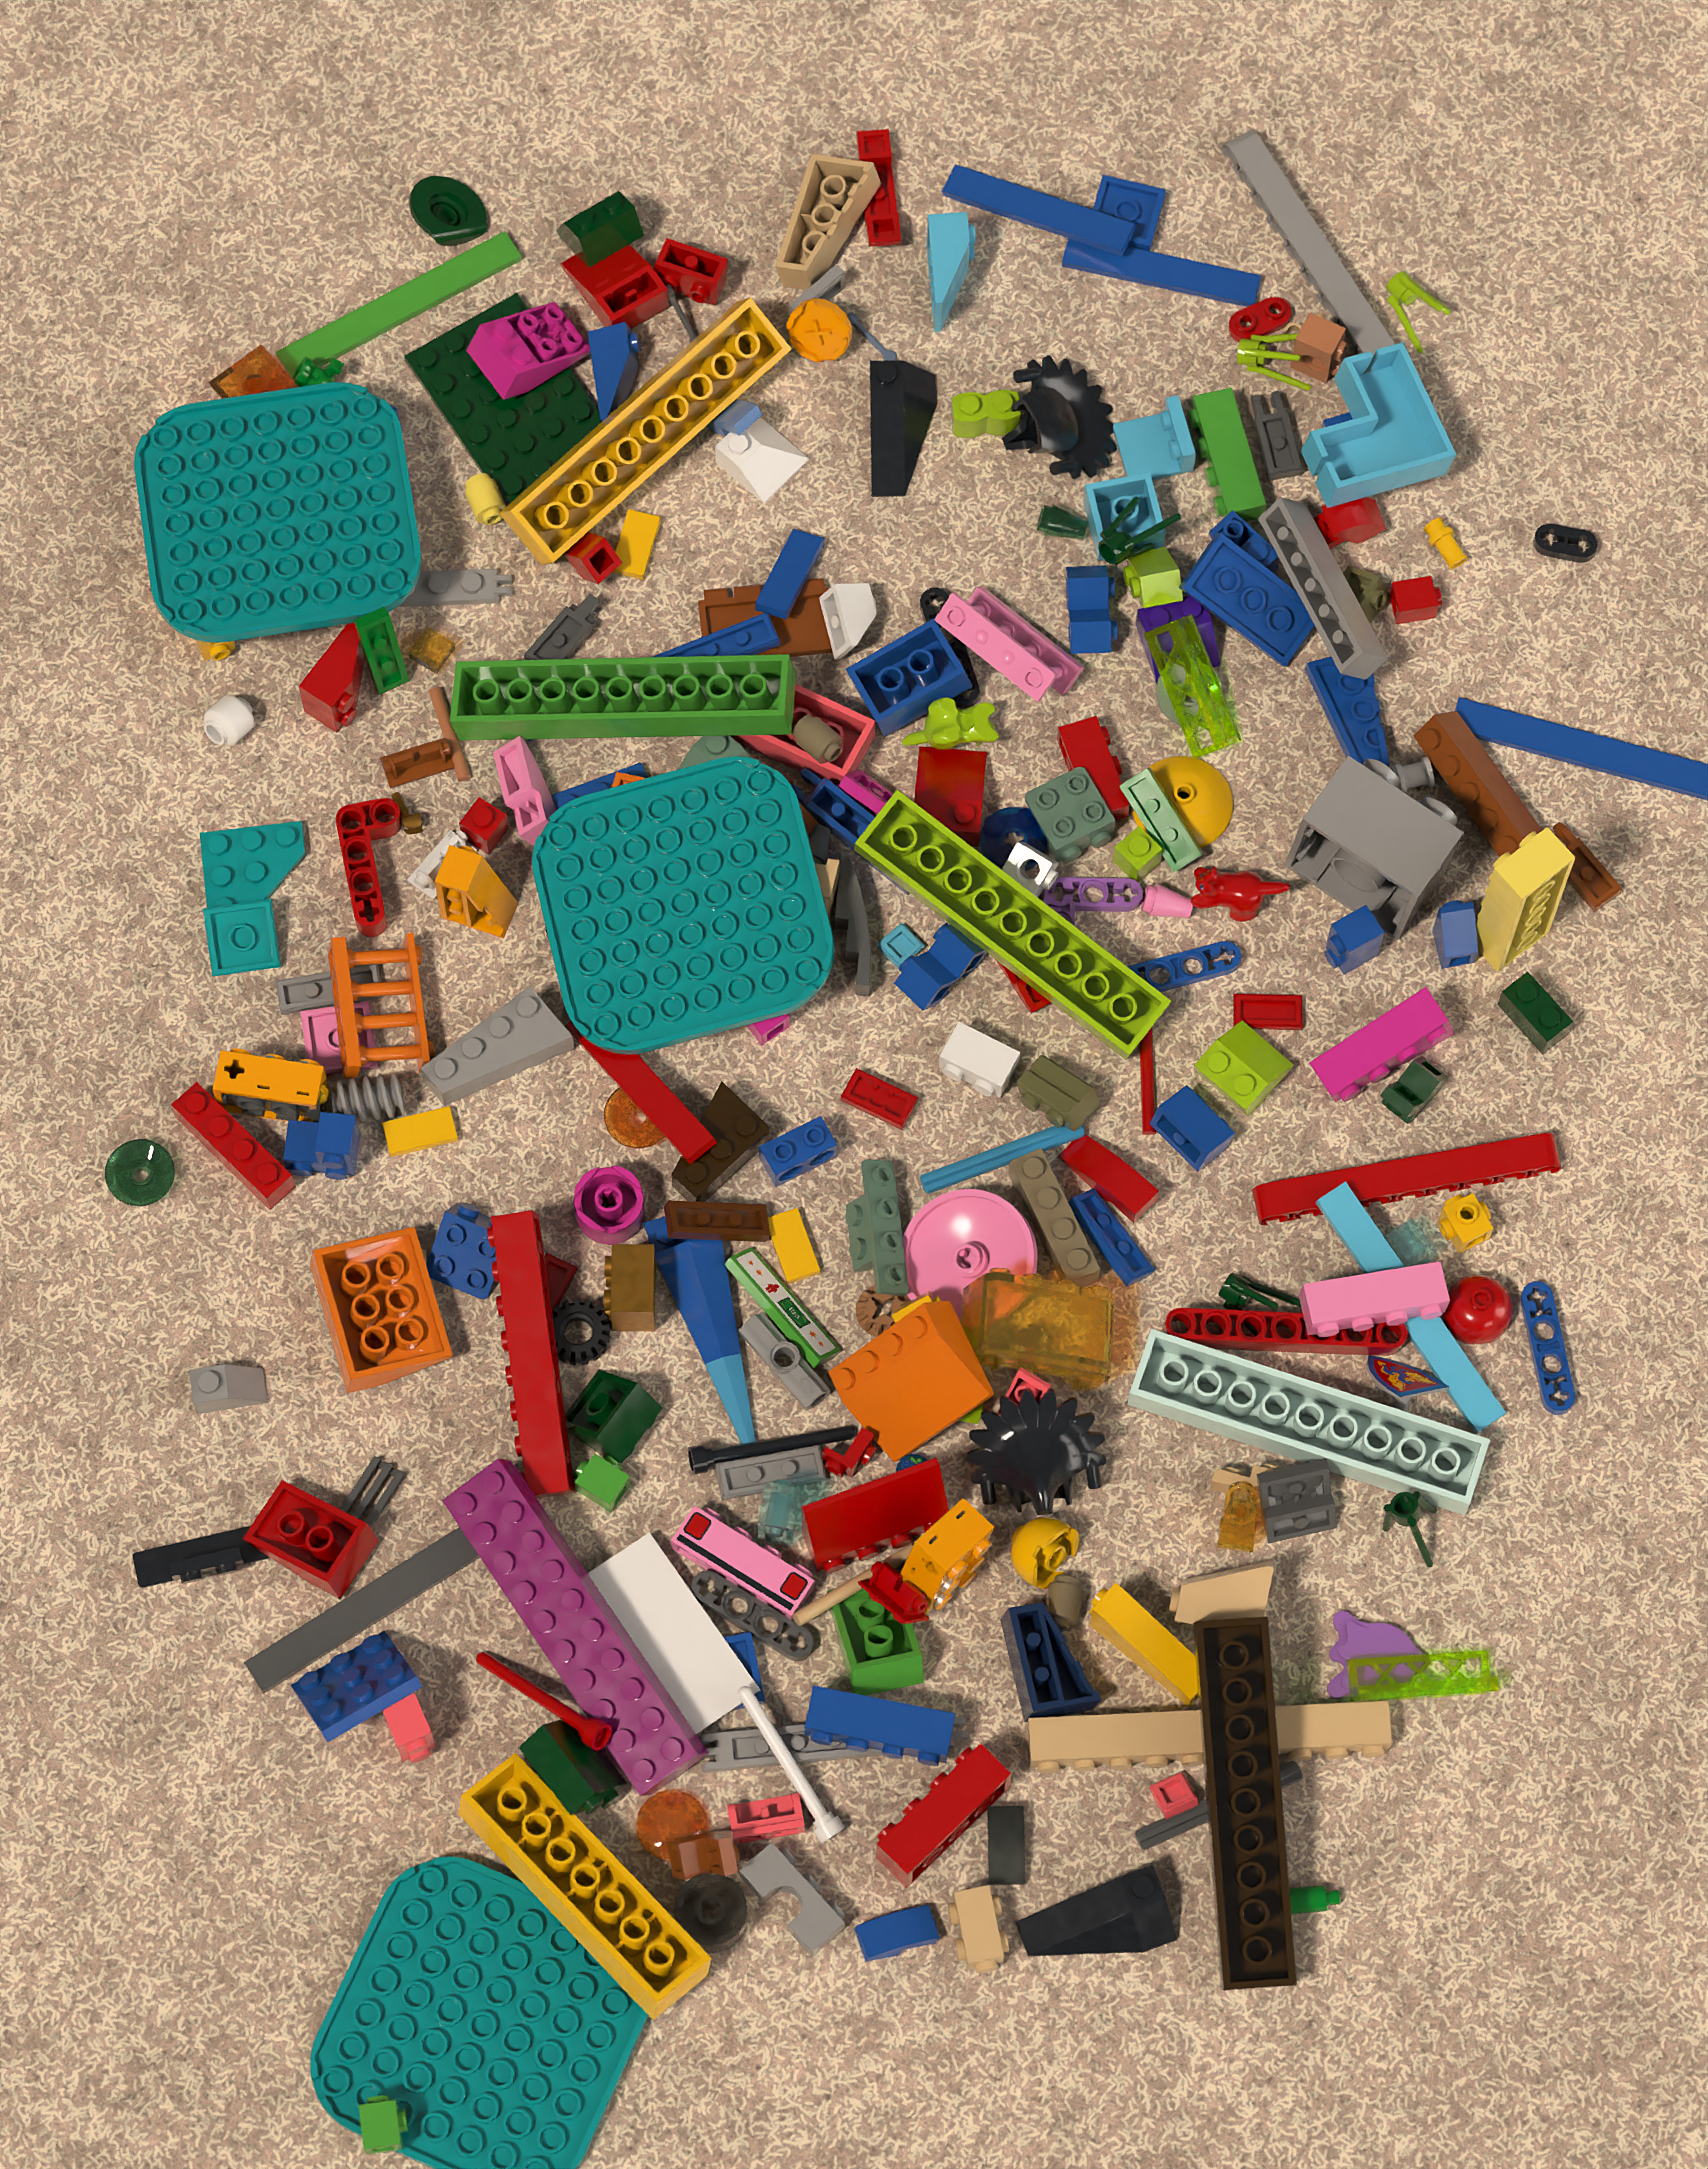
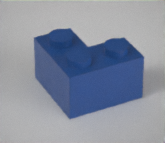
(323, 1146)

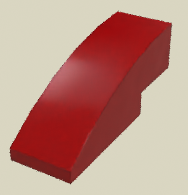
(1110, 1177)

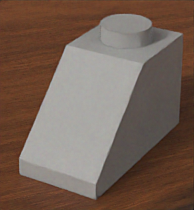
(227, 1387)

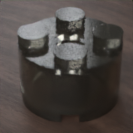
(712, 1892)

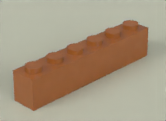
(1476, 781)

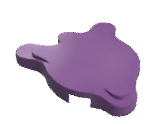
(1367, 1640)

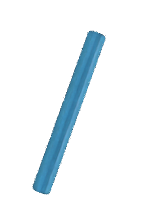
(997, 1157)

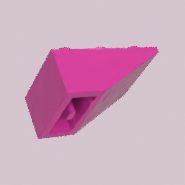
(526, 348)

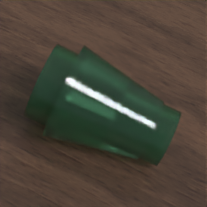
(1060, 523)

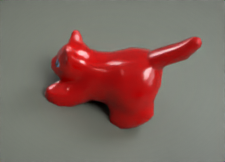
(1239, 891)

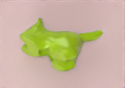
(949, 726)

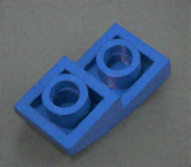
(895, 1932)

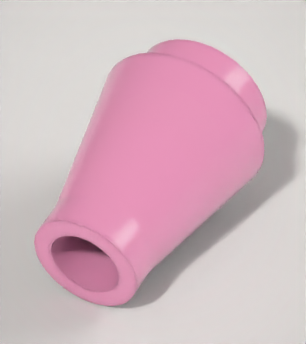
(1165, 903)

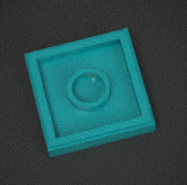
(241, 937)

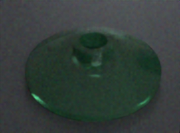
(135, 1157)

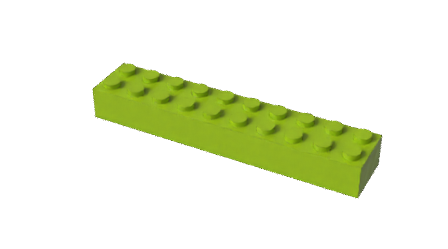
(1011, 924)

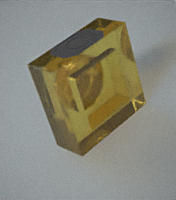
(431, 650)

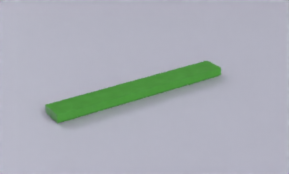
(402, 303)

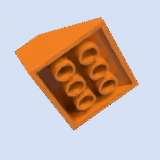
(379, 1308)
(913, 1379)

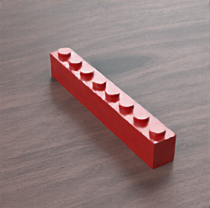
(532, 1353)

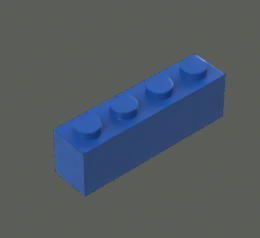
(879, 1725)

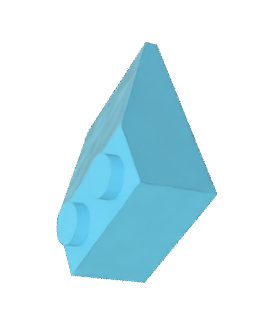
(948, 252)

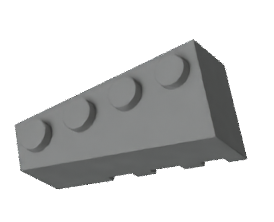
(499, 1047)

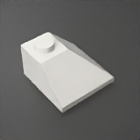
(759, 459)

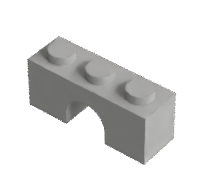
(774, 1873)

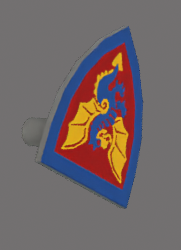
(1402, 1380)

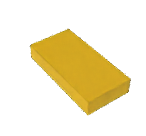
(636, 543)
(420, 1131)
(792, 1246)

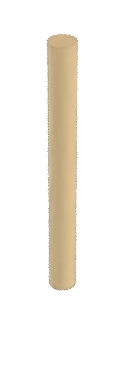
(846, 1589)

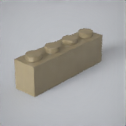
(1053, 1219)

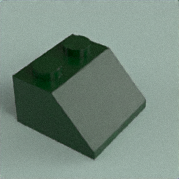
(602, 229)
(611, 1415)

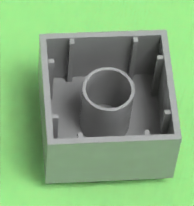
(1374, 844)

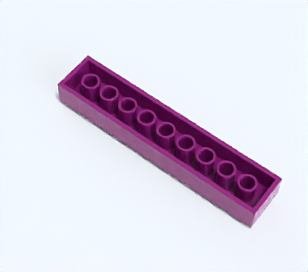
(575, 1626)

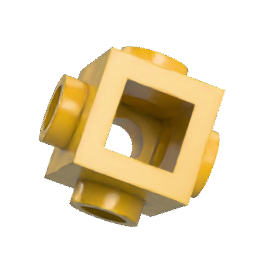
(1465, 1222)

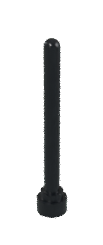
(704, 1458)

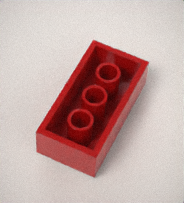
(942, 1814)

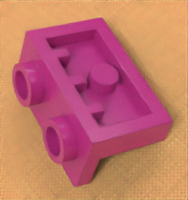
(865, 791)

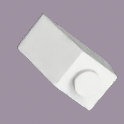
(847, 615)

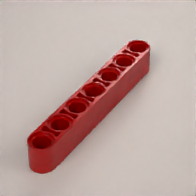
(1269, 1340)

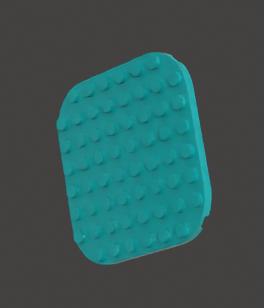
(277, 512)
(682, 905)
(475, 2024)

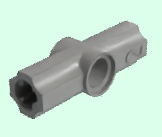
(771, 1344)

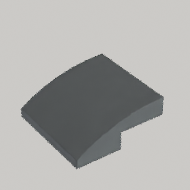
(1296, 1501)

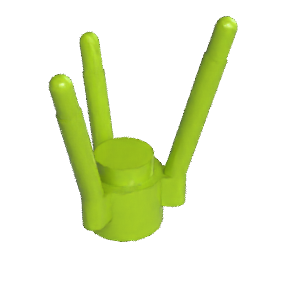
(1406, 291)
(1253, 353)

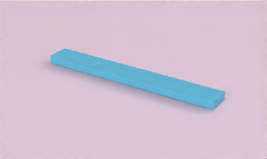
(1428, 1336)

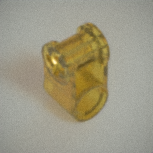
(1239, 1518)

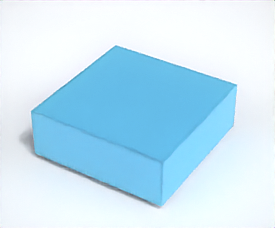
(900, 945)

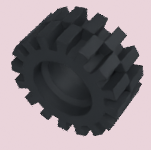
(591, 1315)

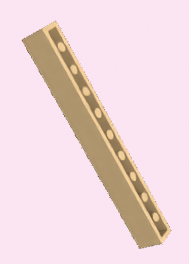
(1177, 1736)

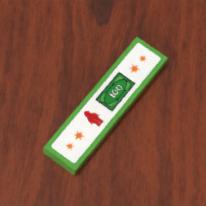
(782, 1307)

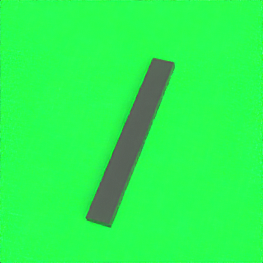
(361, 1610)

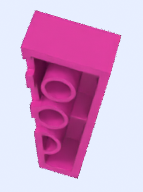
(1382, 1046)

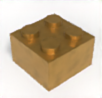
(632, 1281)

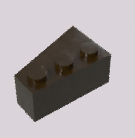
(738, 1139)

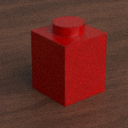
(593, 558)
(1414, 599)
(484, 825)

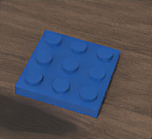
(356, 1686)

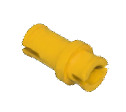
(1444, 541)

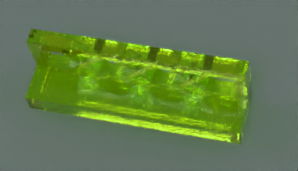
(1203, 682)
(1419, 1690)

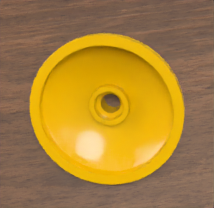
(1209, 800)

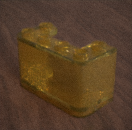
(1041, 1326)

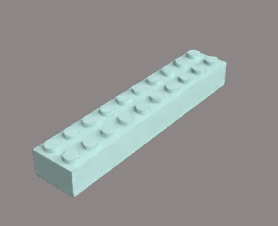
(1307, 1421)

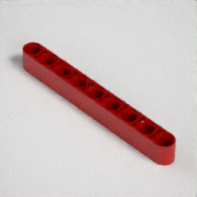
(1411, 1176)

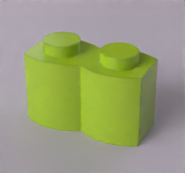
(981, 414)

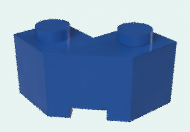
(1088, 609)
(931, 974)

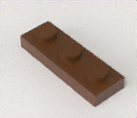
(717, 1221)

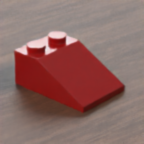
(334, 682)
(952, 789)
(312, 1538)

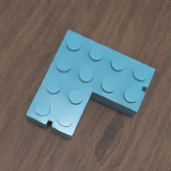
(1392, 432)

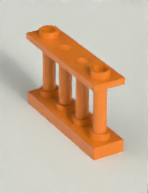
(351, 1023)

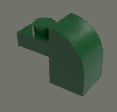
(1413, 1089)

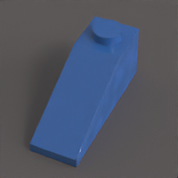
(614, 364)

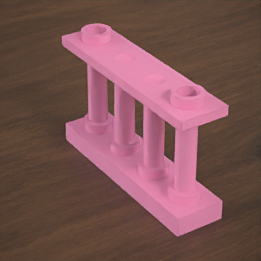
(1009, 643)

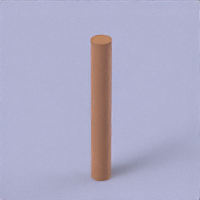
(443, 716)

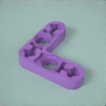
(1067, 907)

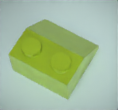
(1243, 1067)

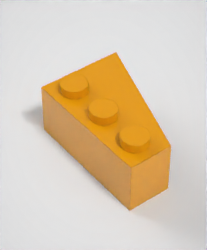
(473, 892)

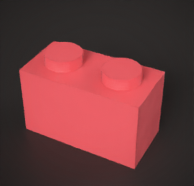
(409, 1729)

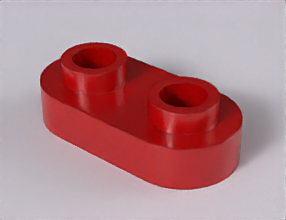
(1260, 318)

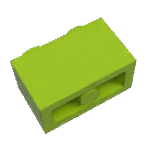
(1153, 578)

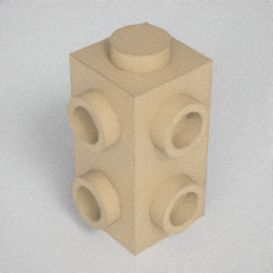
(980, 1939)

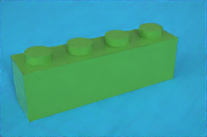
(1227, 455)

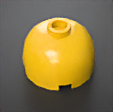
(1042, 1547)

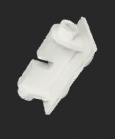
(425, 875)

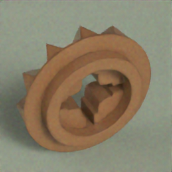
(867, 1310)

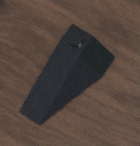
(899, 420)
(1111, 1918)

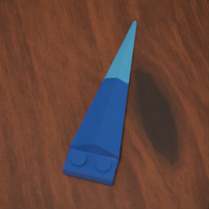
(703, 1295)

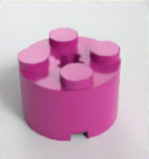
(607, 1186)

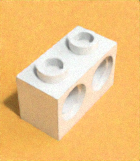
(1016, 865)

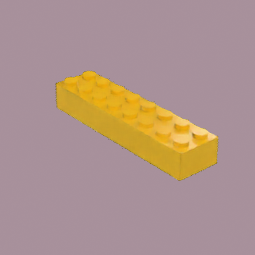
(584, 1886)

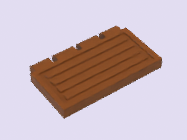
(799, 635)

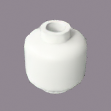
(228, 720)

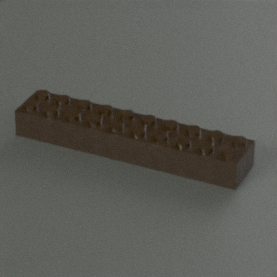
(1244, 1803)

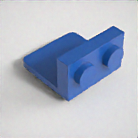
(462, 1251)

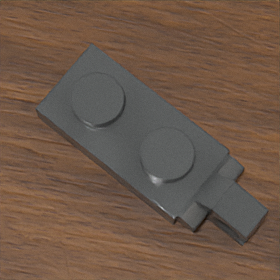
(566, 631)

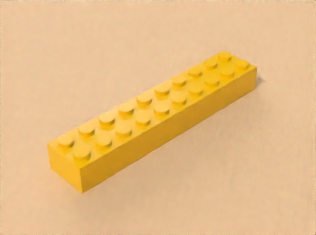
(645, 431)

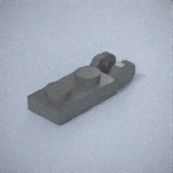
(1276, 439)

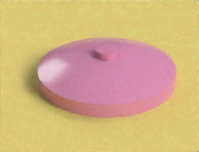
(962, 1239)

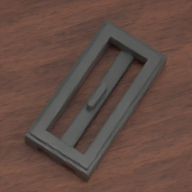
(386, 1469)

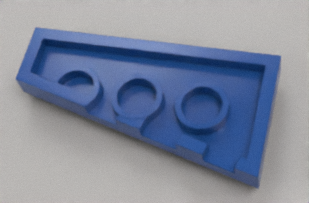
(1350, 710)

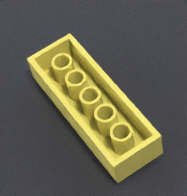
(1522, 897)

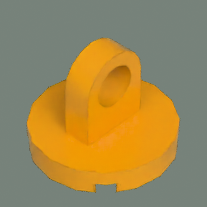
(819, 330)

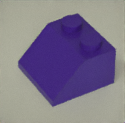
(1157, 616)

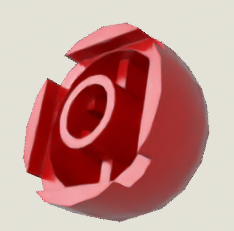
(1478, 1309)

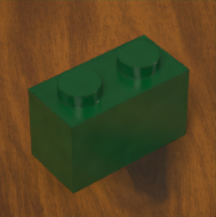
(1535, 1012)

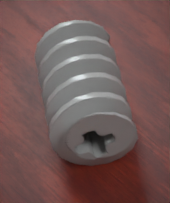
(368, 1098)

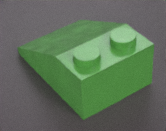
(875, 1647)

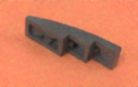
(853, 917)

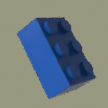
(908, 676)

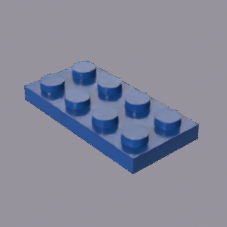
(1249, 599)

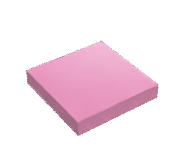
(322, 1037)

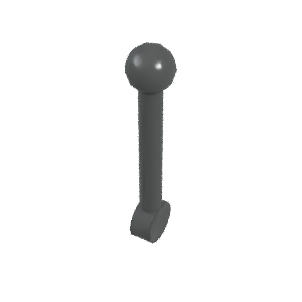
(671, 296)

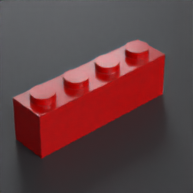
(233, 1145)

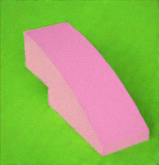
(524, 788)

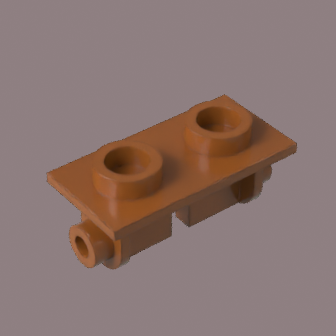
(417, 762)

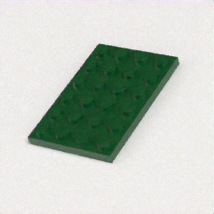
(509, 437)

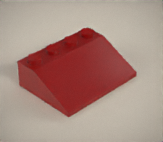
(874, 1516)

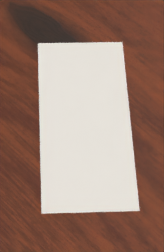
(673, 1632)

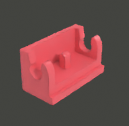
(766, 1818)

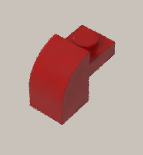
(1350, 521)

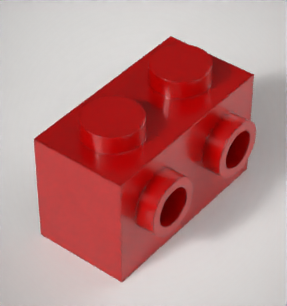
(692, 271)

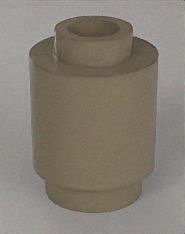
(818, 739)
(1064, 1601)

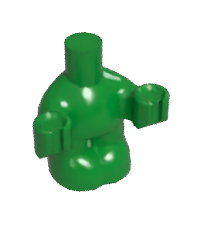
(311, 374)

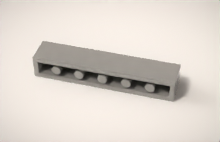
(1323, 588)

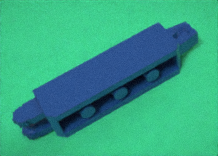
(836, 812)

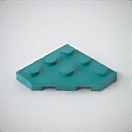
(249, 861)

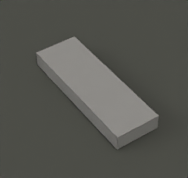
(315, 990)
(749, 1475)

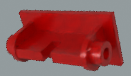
(904, 1603)

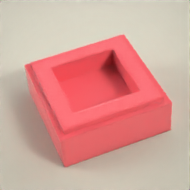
(1173, 1795)

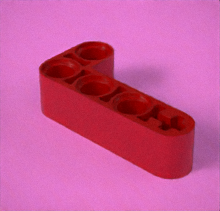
(365, 870)

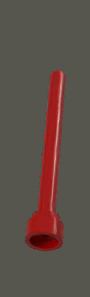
(594, 1731)

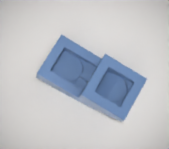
(735, 418)

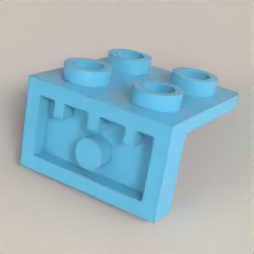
(1156, 443)

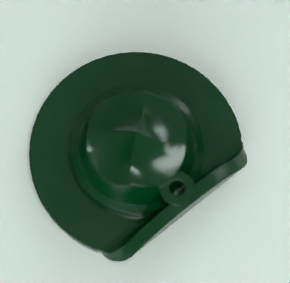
(447, 210)

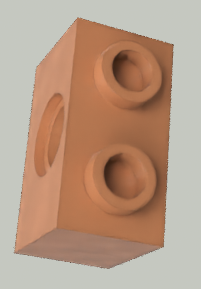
(1319, 348)

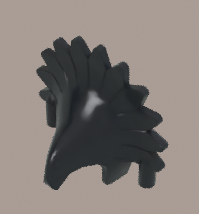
(1062, 418)
(1035, 1451)

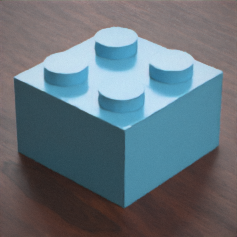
(1108, 498)

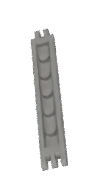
(459, 588)
(750, 1750)

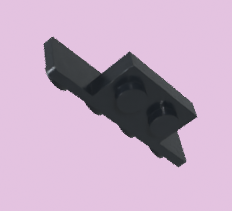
(195, 1557)

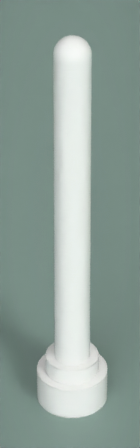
(825, 1823)

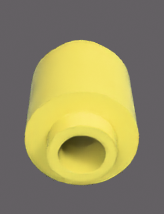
(484, 499)

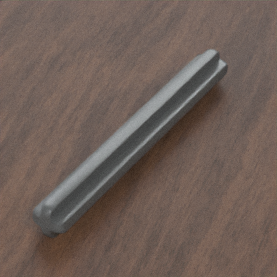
(1166, 1829)

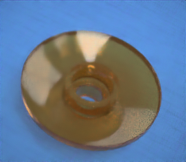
(619, 1123)

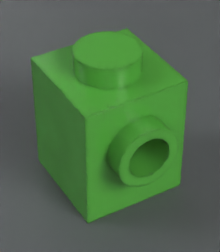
(602, 1481)
(382, 2125)

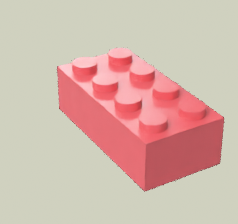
(852, 726)

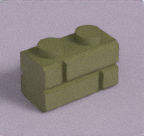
(1057, 1093)

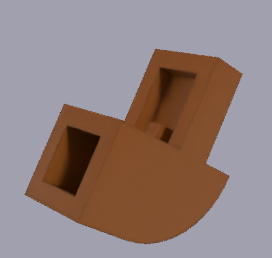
(703, 1854)

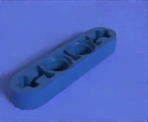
(1174, 965)
(1547, 1348)

